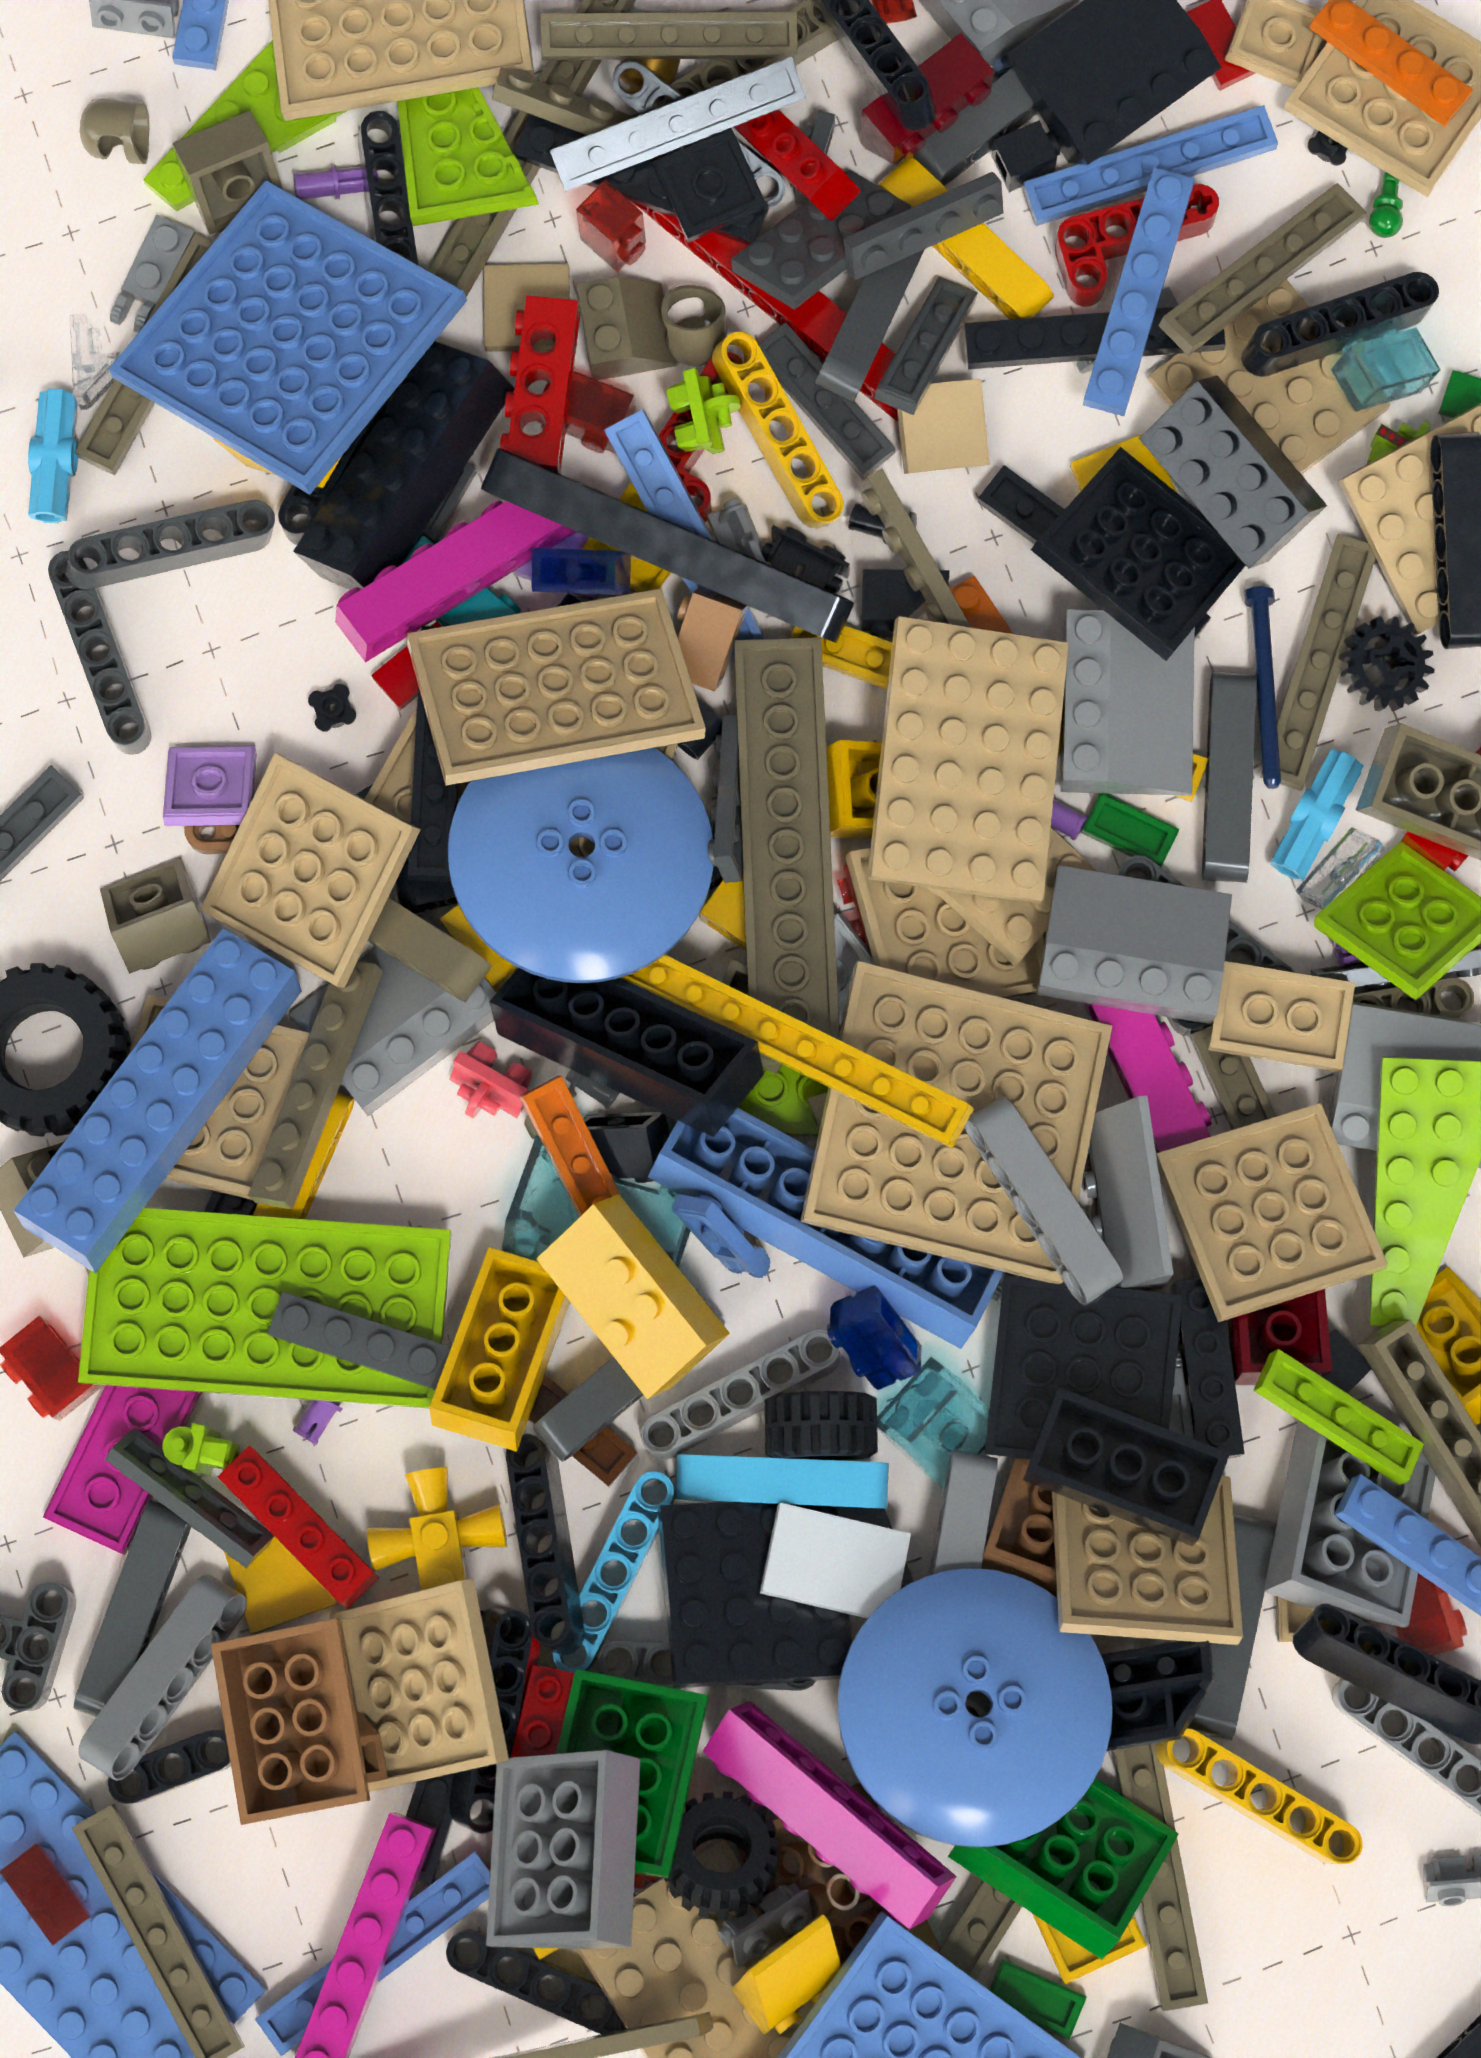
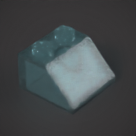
(933, 1418)

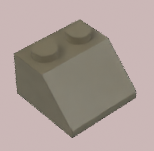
(225, 168)
(623, 326)
(154, 916)

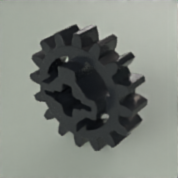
(1399, 651)

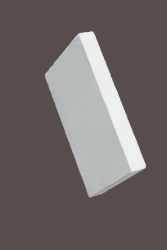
(833, 1561)

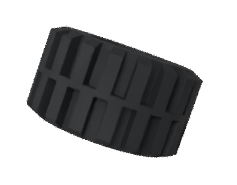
(821, 1425)
(729, 1890)

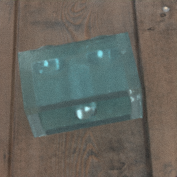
(1385, 368)

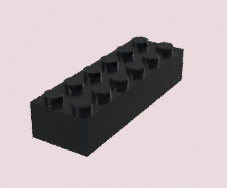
(404, 467)
(633, 1044)

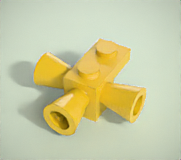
(436, 1534)

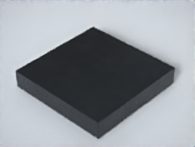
(709, 185)

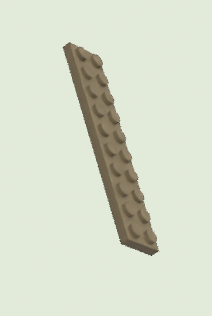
(786, 830)

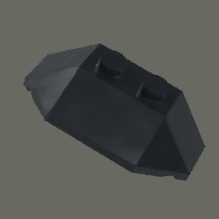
(1157, 1691)

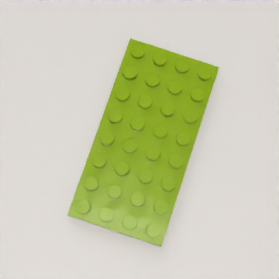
(196, 1293)

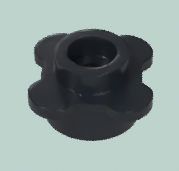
(1325, 151)
(332, 719)

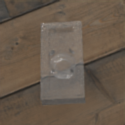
(1340, 868)

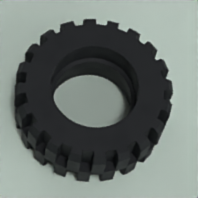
(103, 1050)

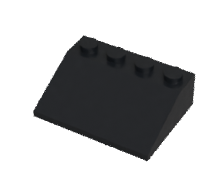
(1110, 70)

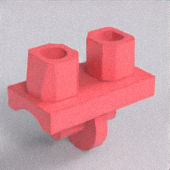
(486, 1087)

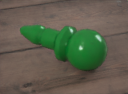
(1386, 216)

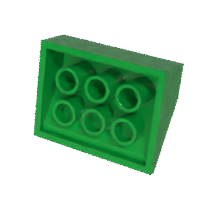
(649, 1724)
(1082, 1870)

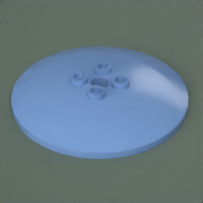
(594, 912)
(933, 1760)

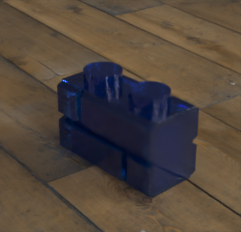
(581, 571)
(874, 1338)

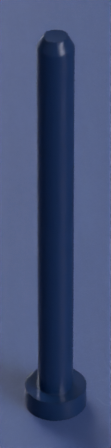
(1259, 600)

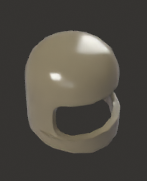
(115, 123)
(694, 337)

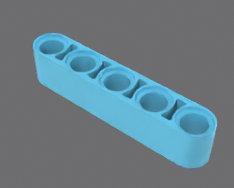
(782, 1481)
(618, 1550)

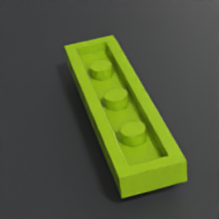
(1338, 1417)

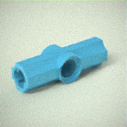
(53, 456)
(1317, 815)

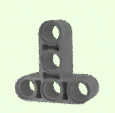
(18, 1639)

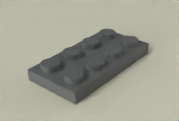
(808, 248)

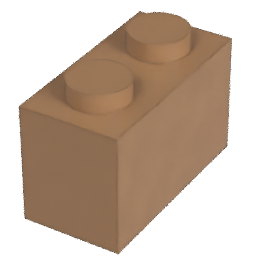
(709, 634)

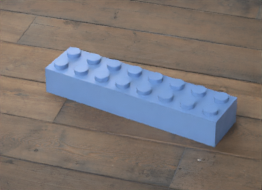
(158, 1100)
(762, 1188)

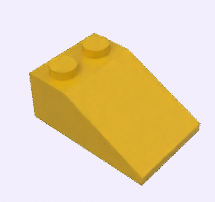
(852, 787)
(1453, 1335)
(790, 1978)

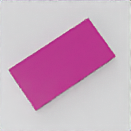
(94, 1494)

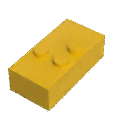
(632, 1296)
(500, 1351)

